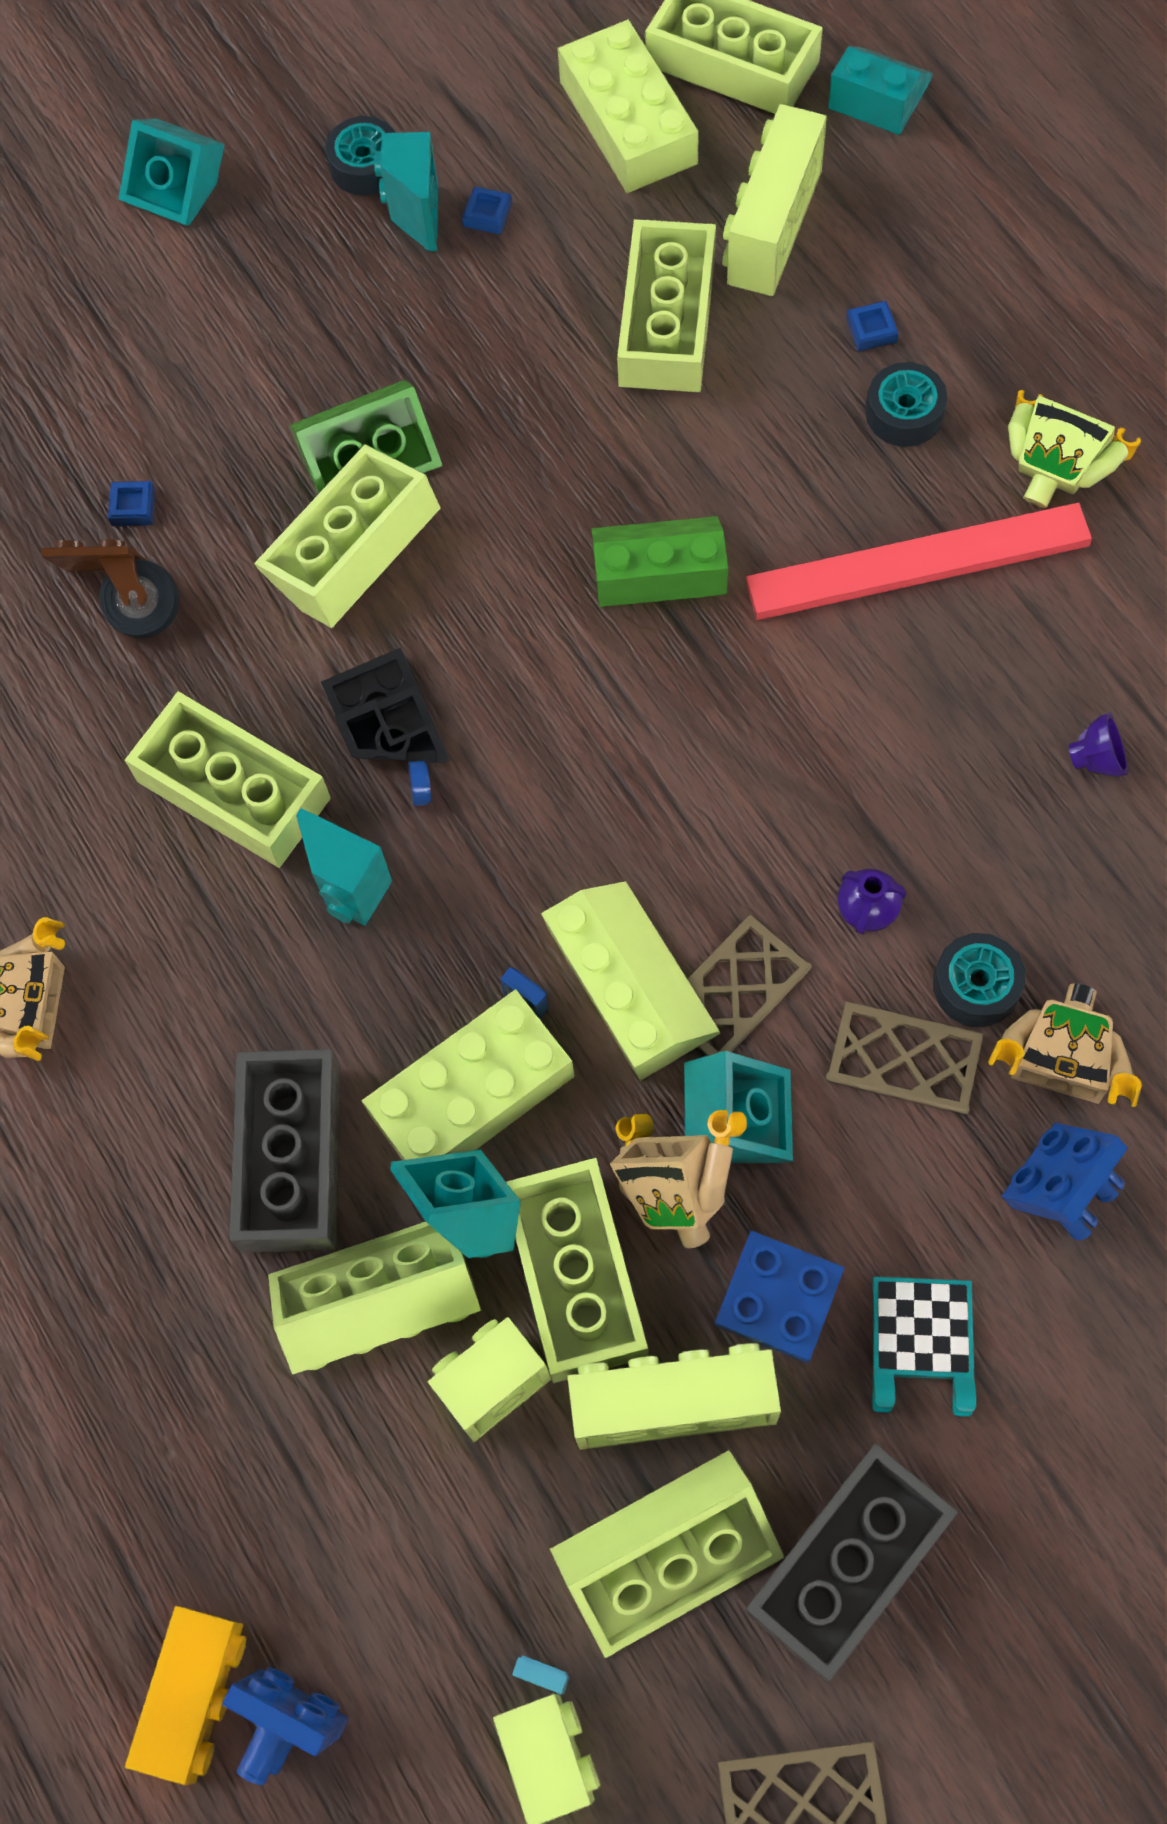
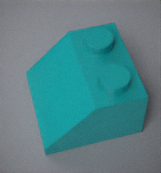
(876, 88)
(169, 169)
(410, 184)
(345, 868)
(744, 1086)
(462, 1200)

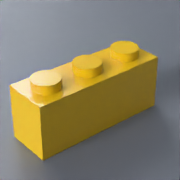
(186, 1696)

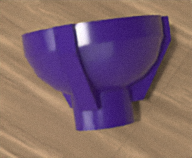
(1100, 748)
(869, 910)

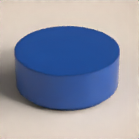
(419, 783)

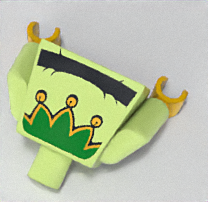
(1063, 448)

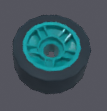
(351, 153)
(919, 391)
(1001, 972)

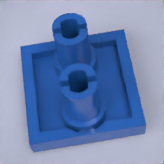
(1065, 1176)
(779, 1297)
(282, 1720)

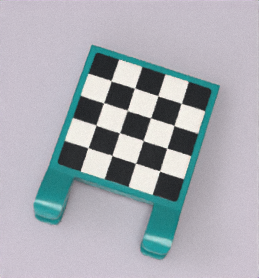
(923, 1333)

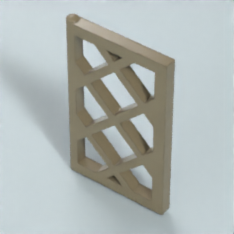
(774, 992)
(934, 1032)
(823, 1759)

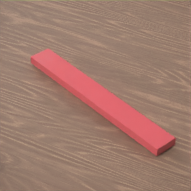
(918, 561)

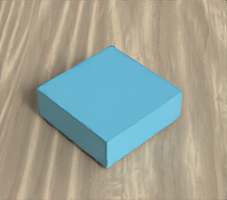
(541, 1674)

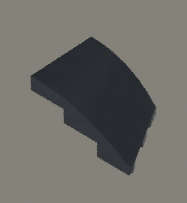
(384, 712)

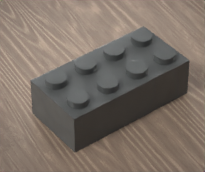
(285, 1151)
(850, 1563)

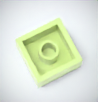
(489, 1377)
(546, 1759)

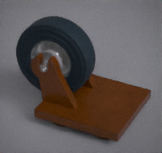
(136, 593)

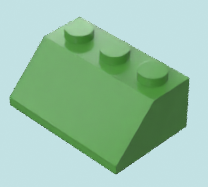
(383, 420)
(660, 561)

